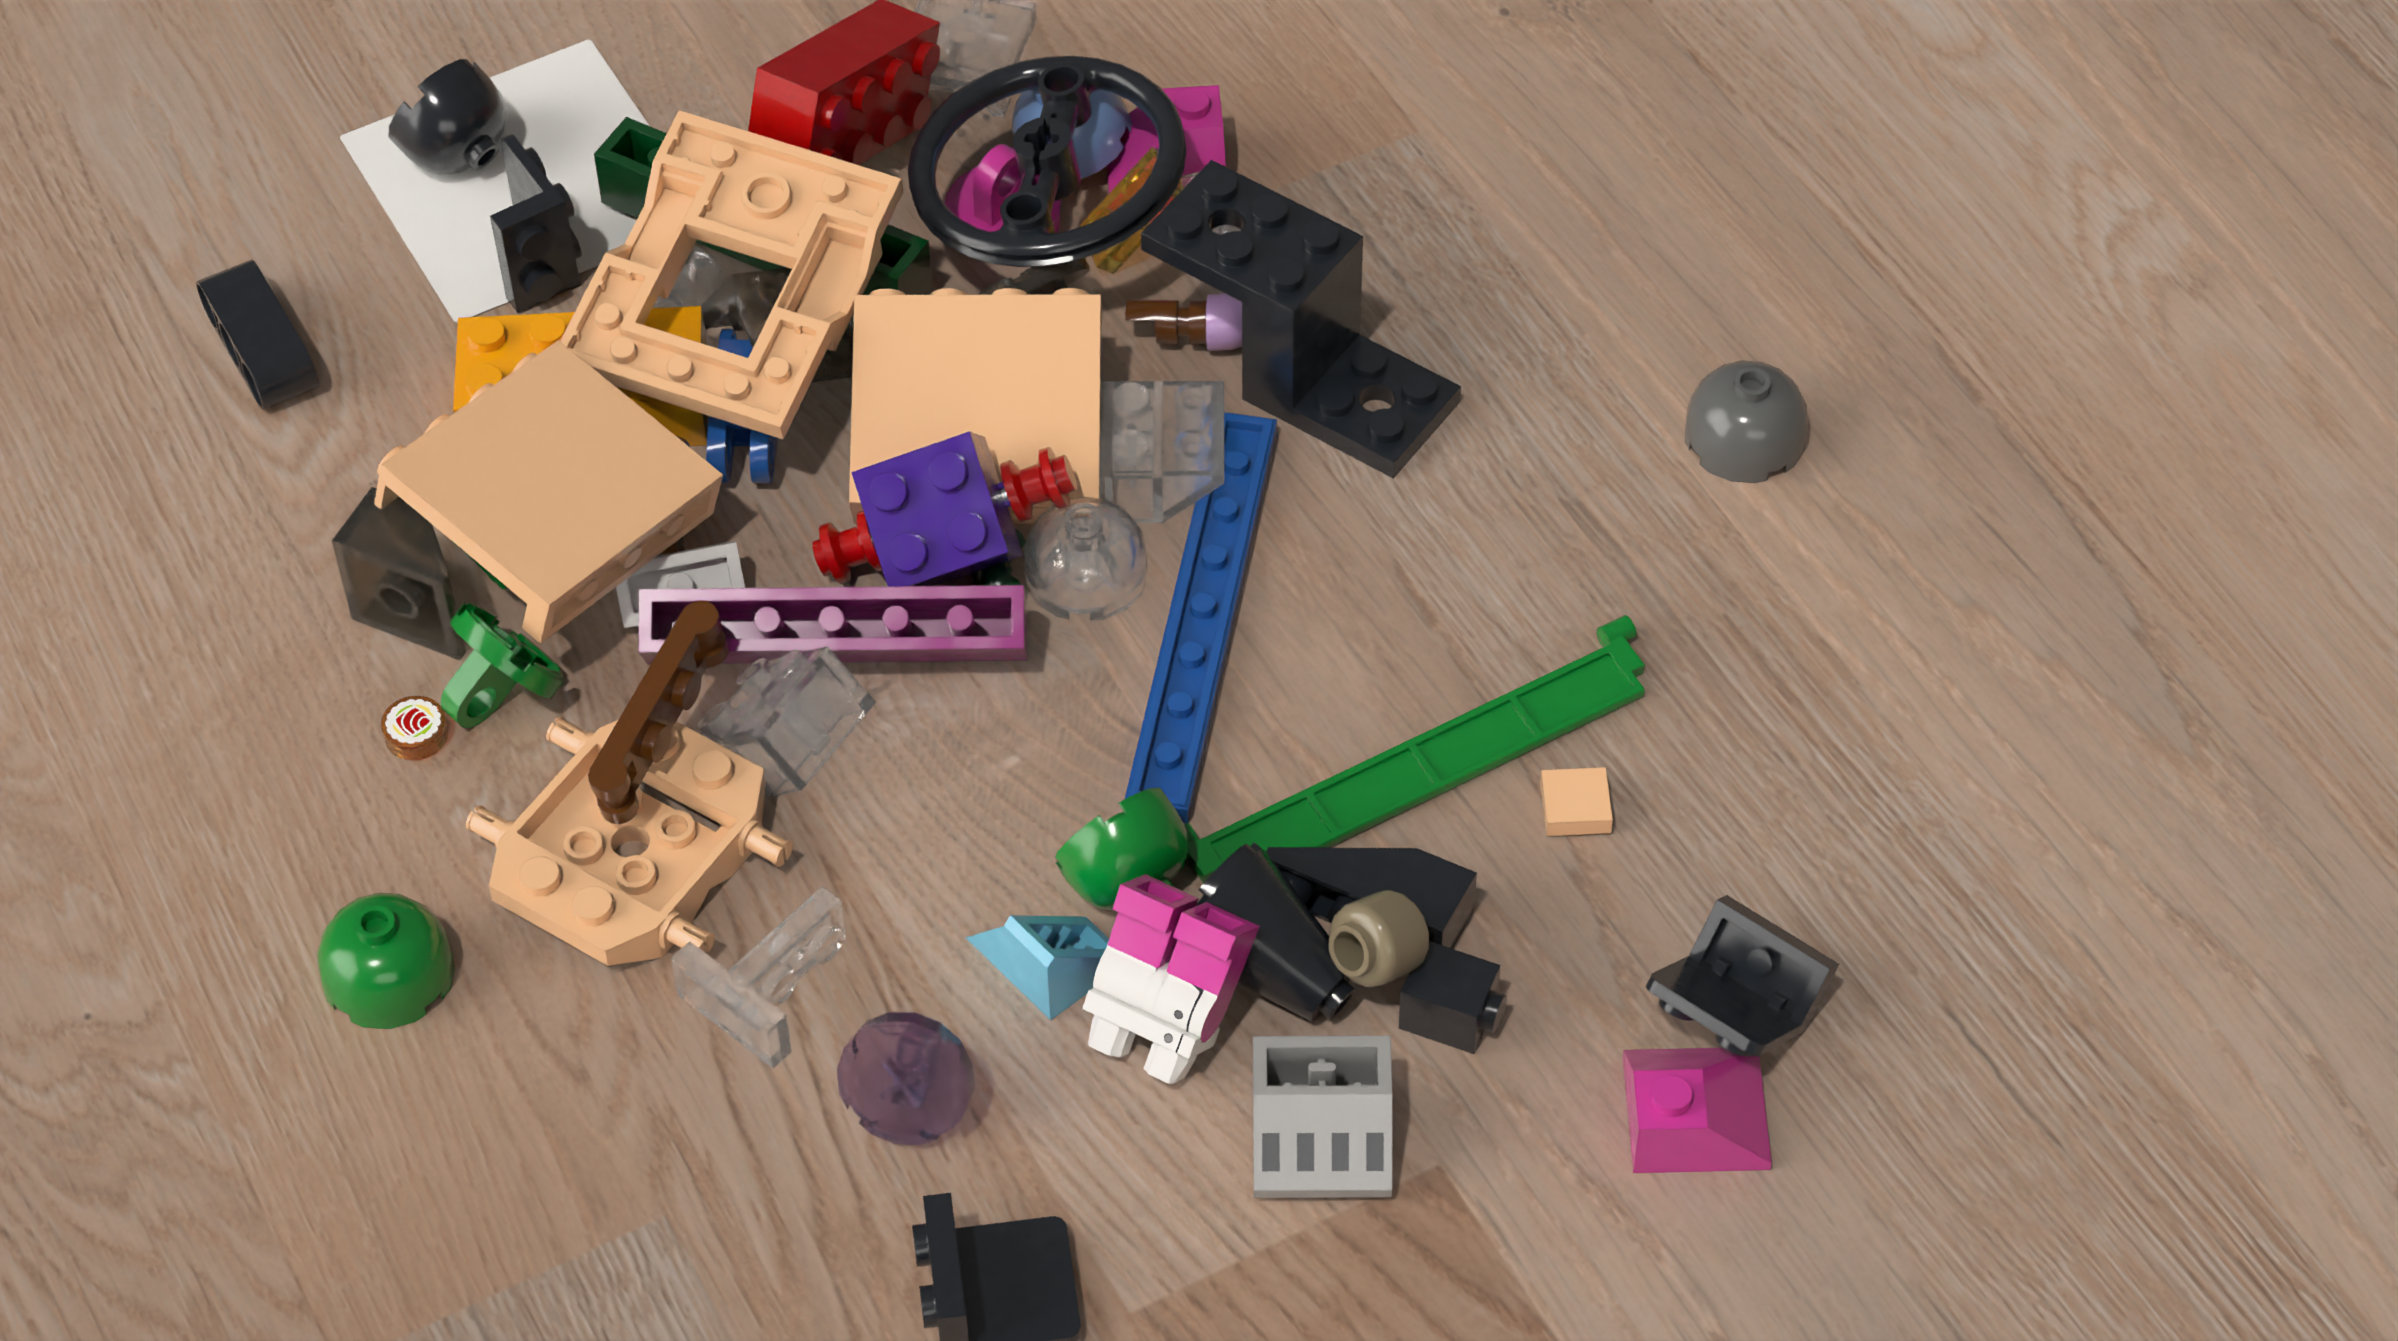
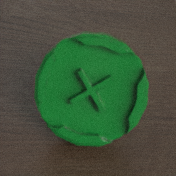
(494, 667)

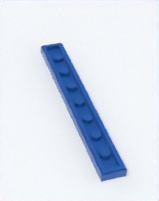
(1203, 618)

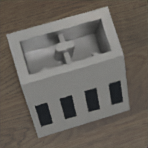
(1322, 1116)

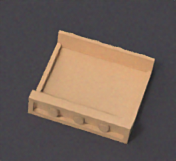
(980, 364)
(553, 485)

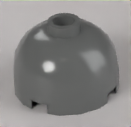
(1746, 421)

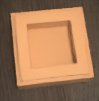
(1576, 801)

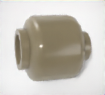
(1378, 938)

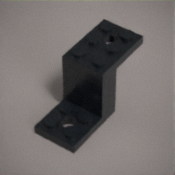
(1301, 317)

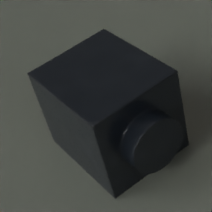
(1452, 998)

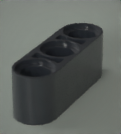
(257, 334)

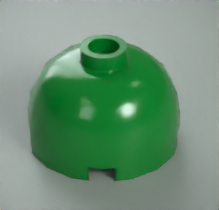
(1133, 843)
(384, 960)

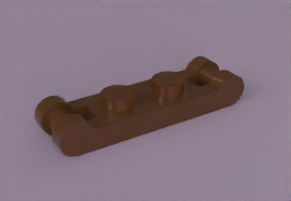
(647, 721)

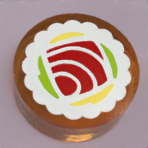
(414, 727)

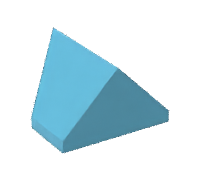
(1045, 957)

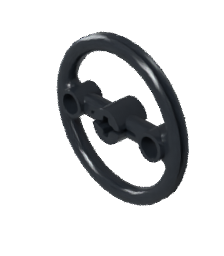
(1046, 161)

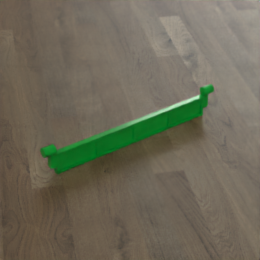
(1440, 756)

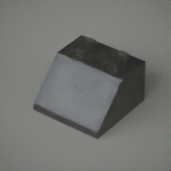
(397, 575)

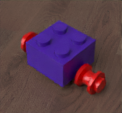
(941, 512)

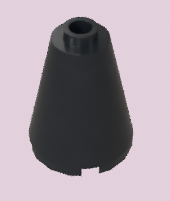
(1291, 949)

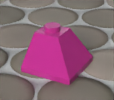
(1202, 127)
(1695, 1111)

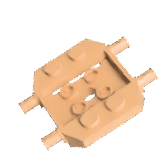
(562, 861)

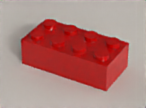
(850, 84)

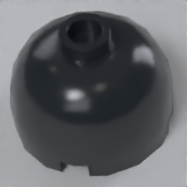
(453, 122)

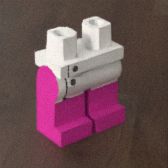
(1166, 975)

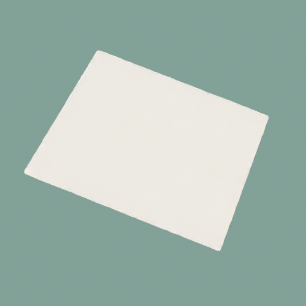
(556, 106)

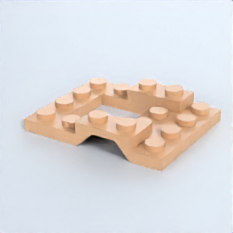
(759, 202)

